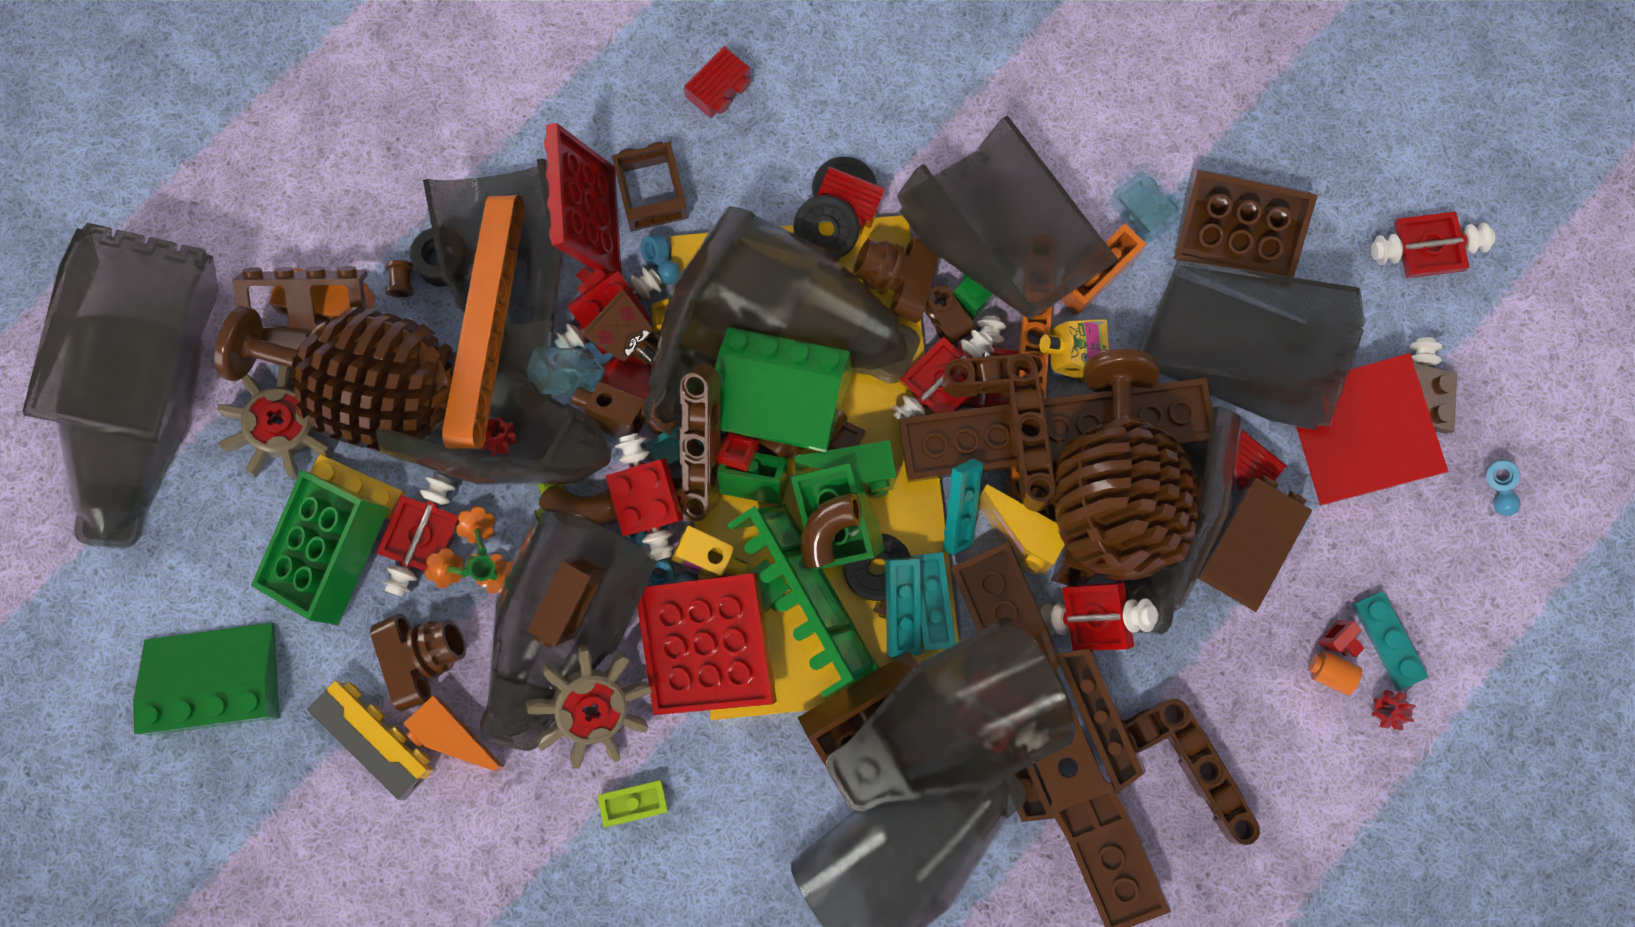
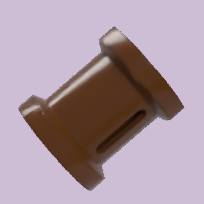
(399, 278)

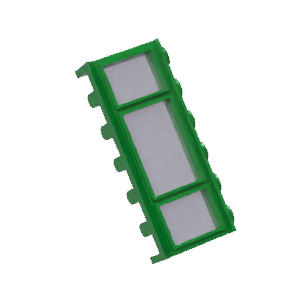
(813, 593)

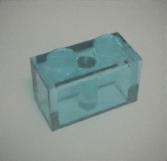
(1145, 207)
(564, 370)

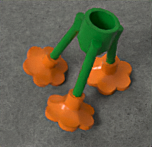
(486, 570)

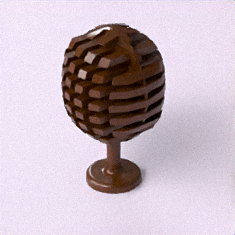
(351, 372)
(1125, 484)

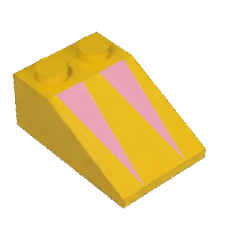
(1031, 534)

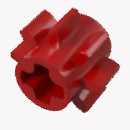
(499, 436)
(1393, 710)

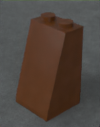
(1255, 541)

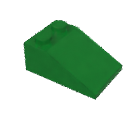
(871, 461)
(853, 542)

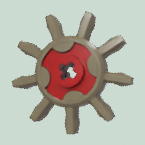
(263, 433)
(595, 723)

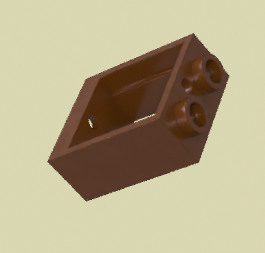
(655, 213)
(566, 601)

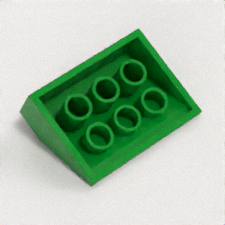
(781, 388)
(319, 548)
(206, 680)

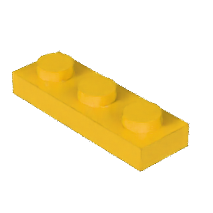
(357, 482)

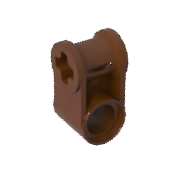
(950, 318)

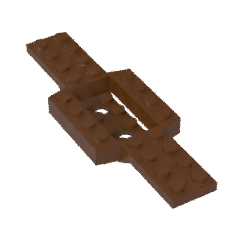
(1085, 804)

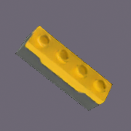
(370, 739)

